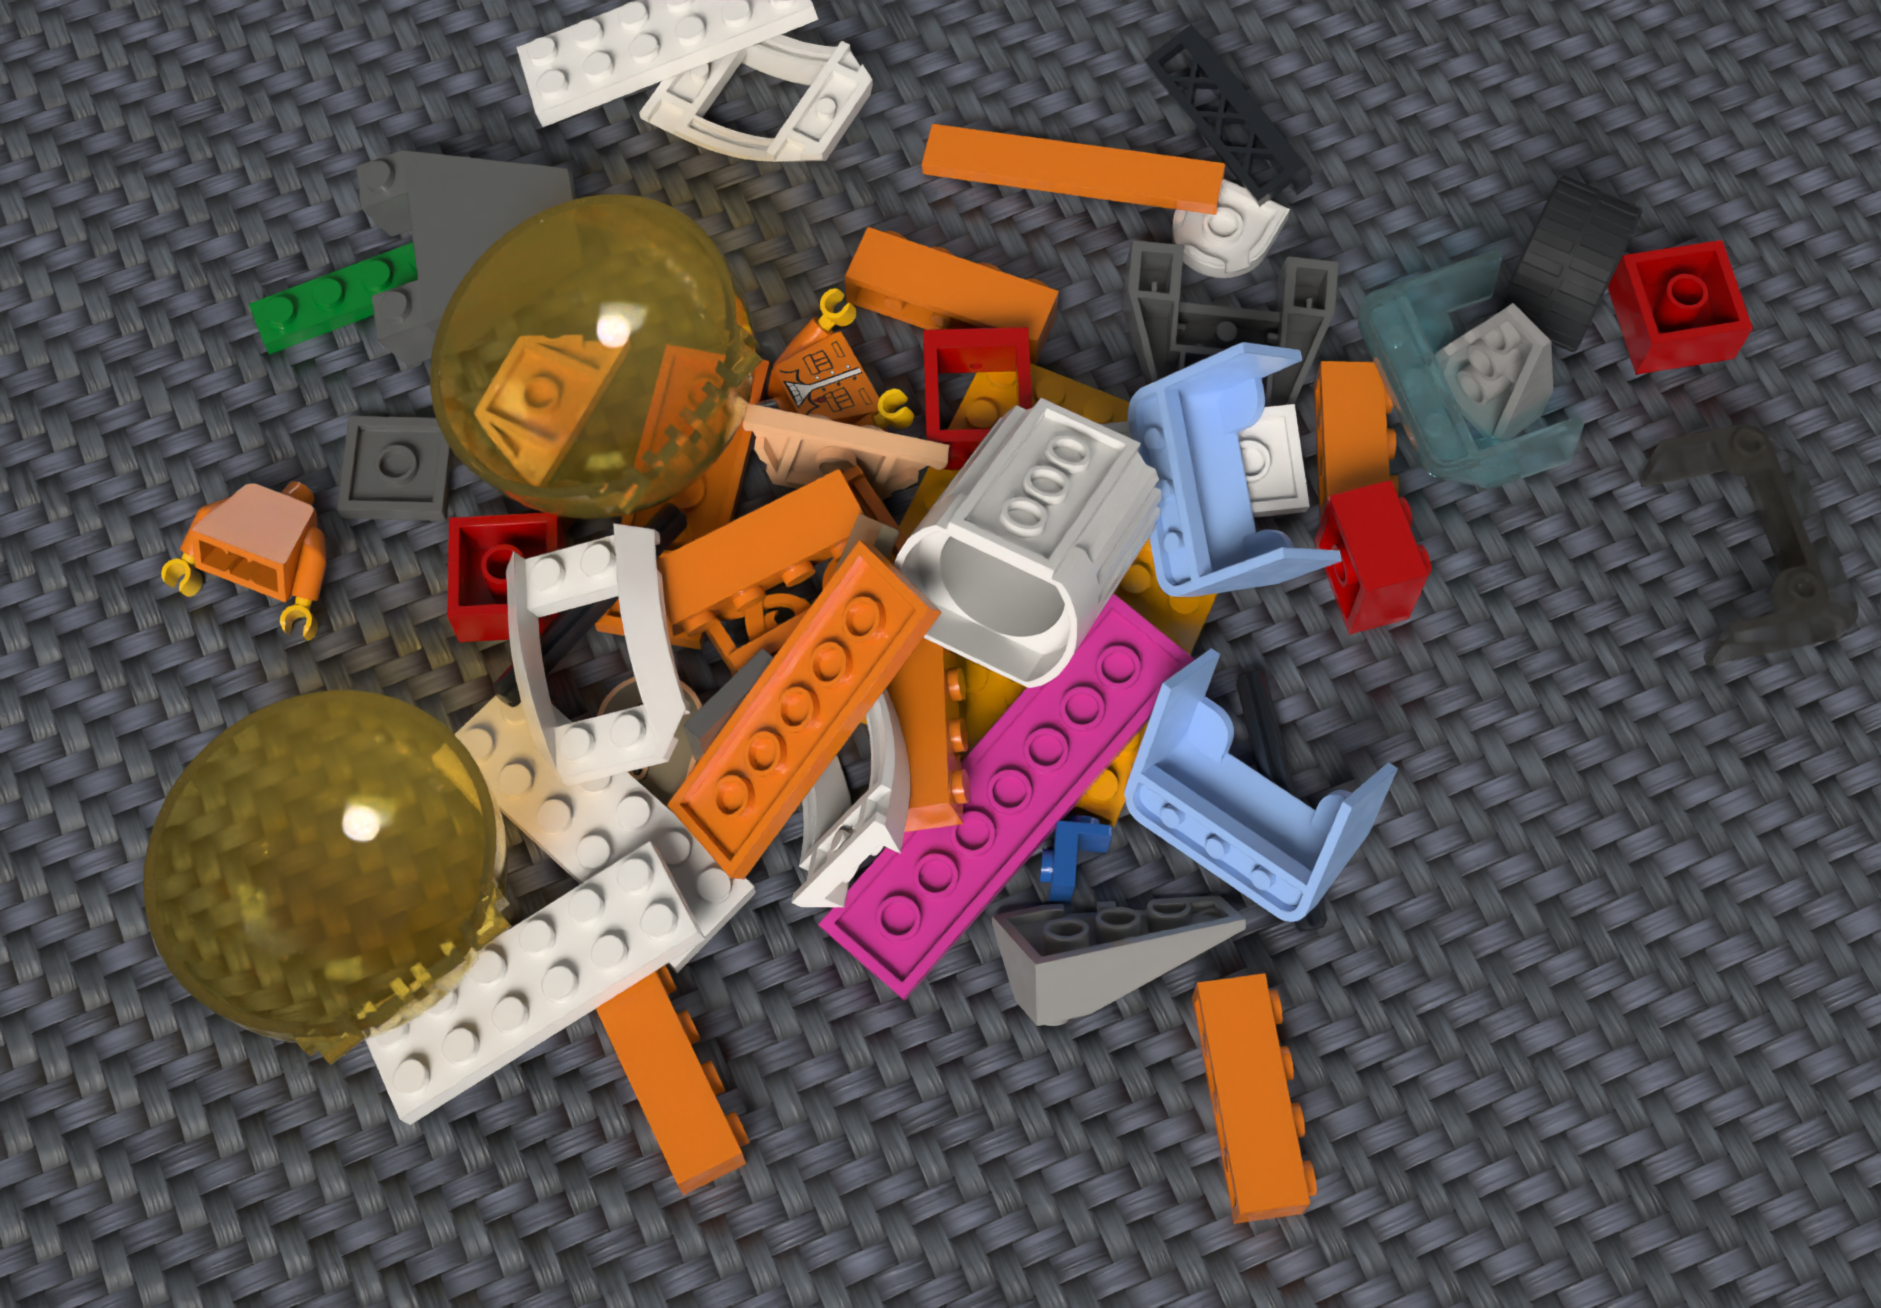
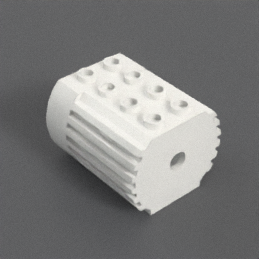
(1032, 540)

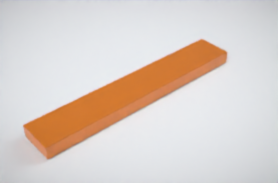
(1074, 169)

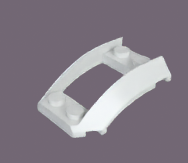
(812, 130)
(580, 576)
(844, 835)

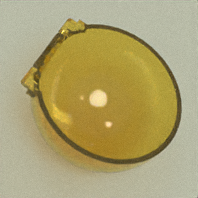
(595, 358)
(327, 870)

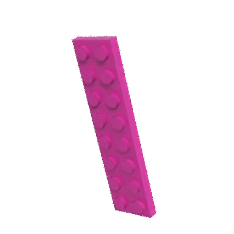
(1021, 784)

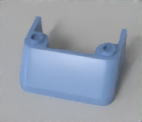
(1206, 519)
(1234, 816)

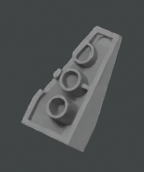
(1500, 373)
(1084, 961)

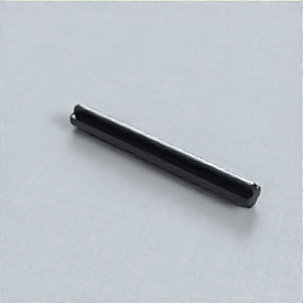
(576, 622)
(1271, 755)

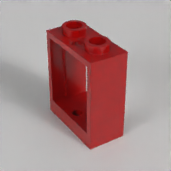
(972, 352)

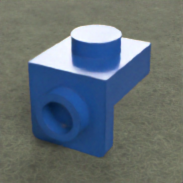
(1059, 863)

